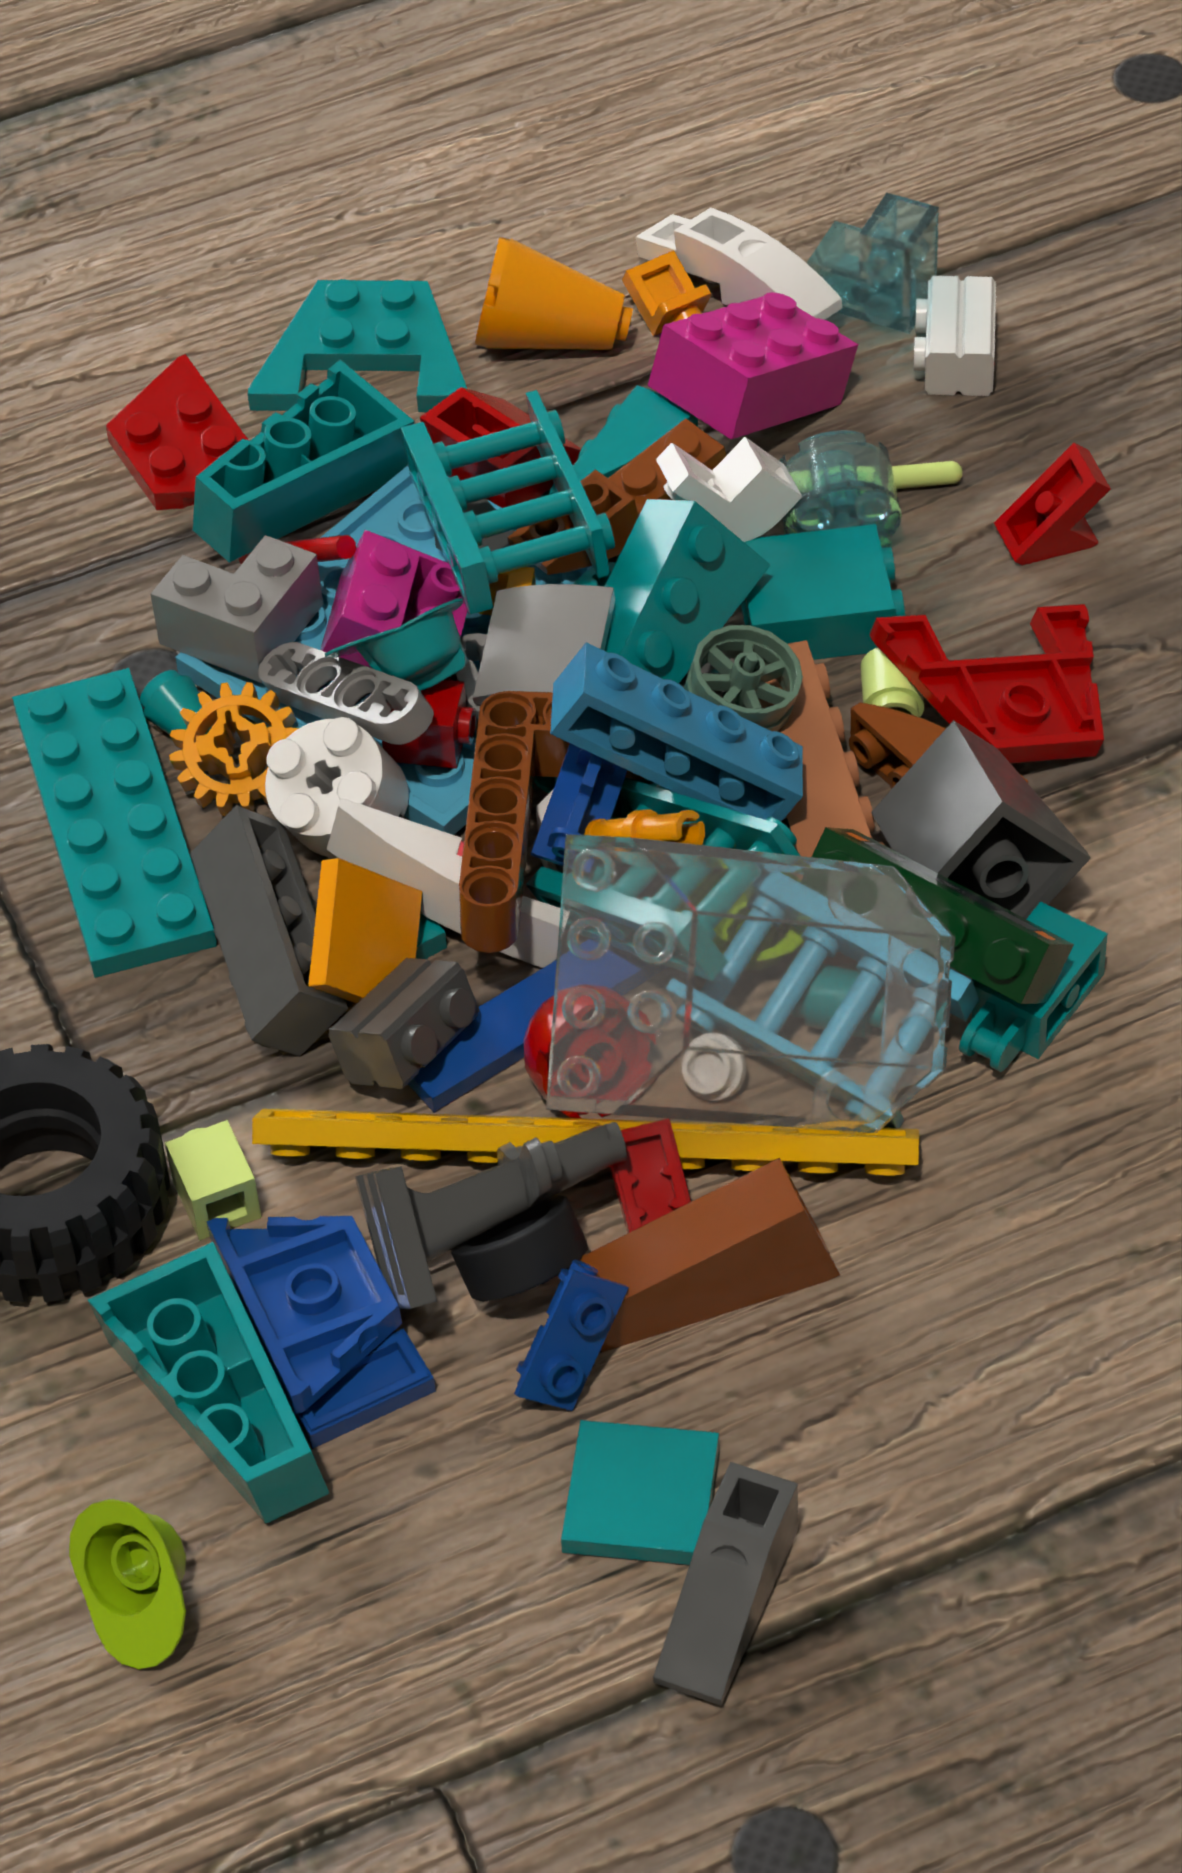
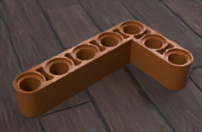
(508, 754)

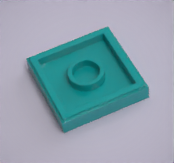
(639, 1491)

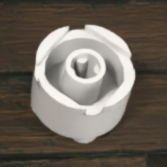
(320, 767)

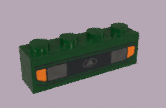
(989, 940)

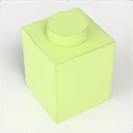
(213, 1177)

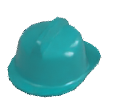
(417, 651)

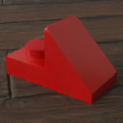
(1051, 512)

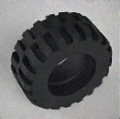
(112, 1207)

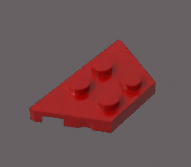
(172, 434)

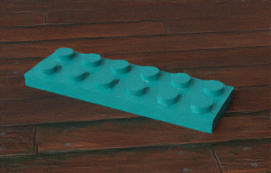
(113, 823)

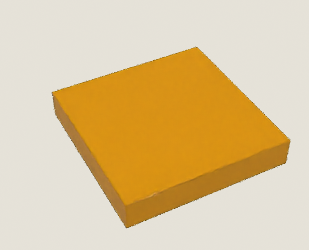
(360, 929)

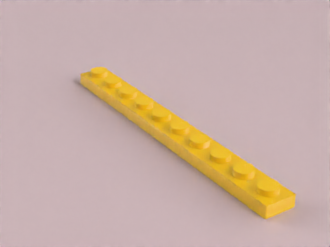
(425, 1135)

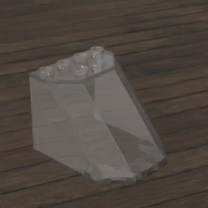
(743, 987)

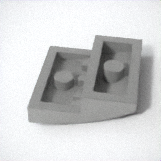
(538, 634)

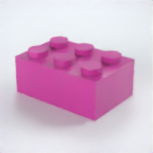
(752, 364)

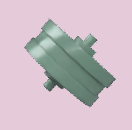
(758, 659)

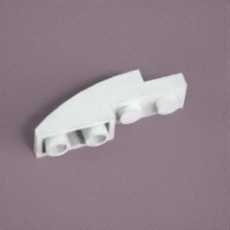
(740, 260)

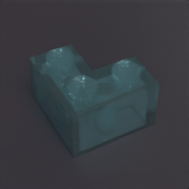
(884, 264)

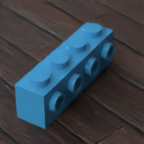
(674, 736)

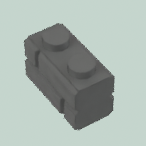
(404, 1023)

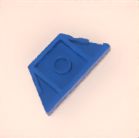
(309, 1297)

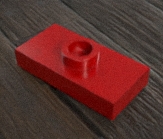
(652, 1175)

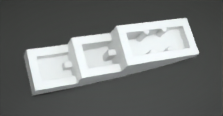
(430, 863)

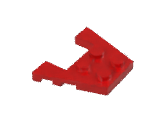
(1019, 704)

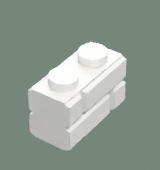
(958, 335)

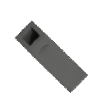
(728, 1582)

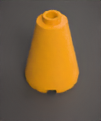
(547, 305)

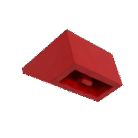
(475, 414)

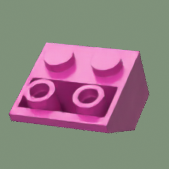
(385, 589)

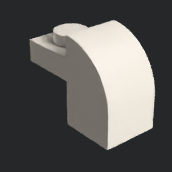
(743, 492)

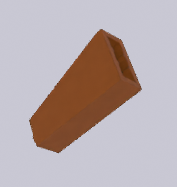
(714, 1256)

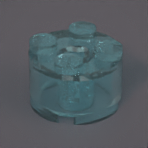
(843, 485)

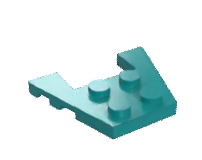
(369, 329)

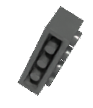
(264, 929)

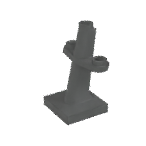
(418, 1227)

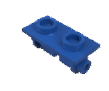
(583, 792)
(571, 1337)

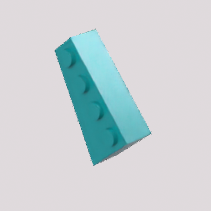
(302, 464)
(676, 585)
(207, 1367)

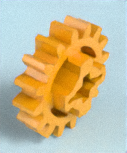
(213, 750)

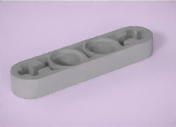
(349, 685)

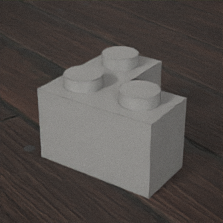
(241, 614)

